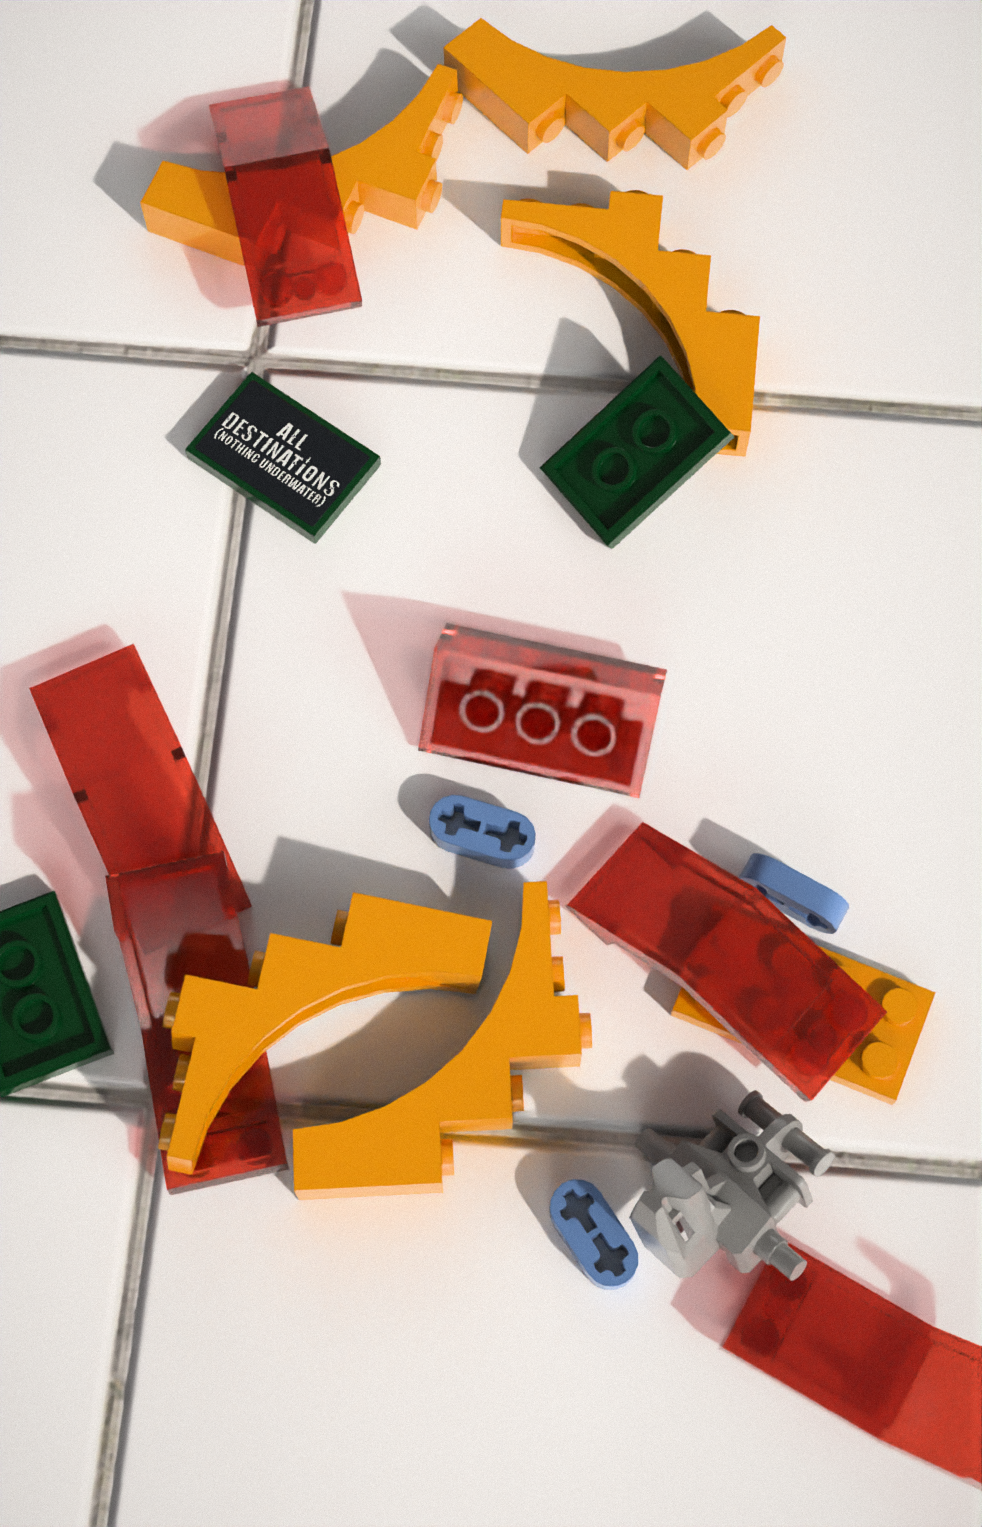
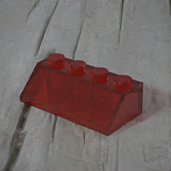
(541, 709)

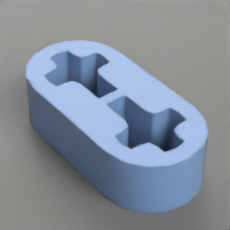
(486, 819)
(796, 893)
(606, 1226)

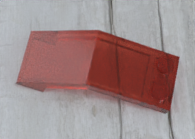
(286, 206)
(128, 767)
(175, 924)
(730, 956)
(865, 1364)

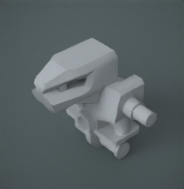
(727, 1192)

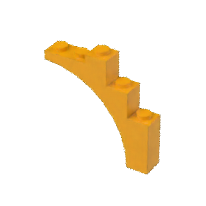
(610, 109)
(383, 175)
(669, 288)
(230, 1026)
(401, 1144)

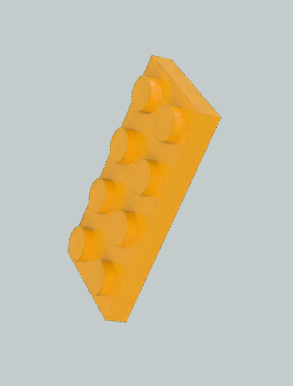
(886, 1052)

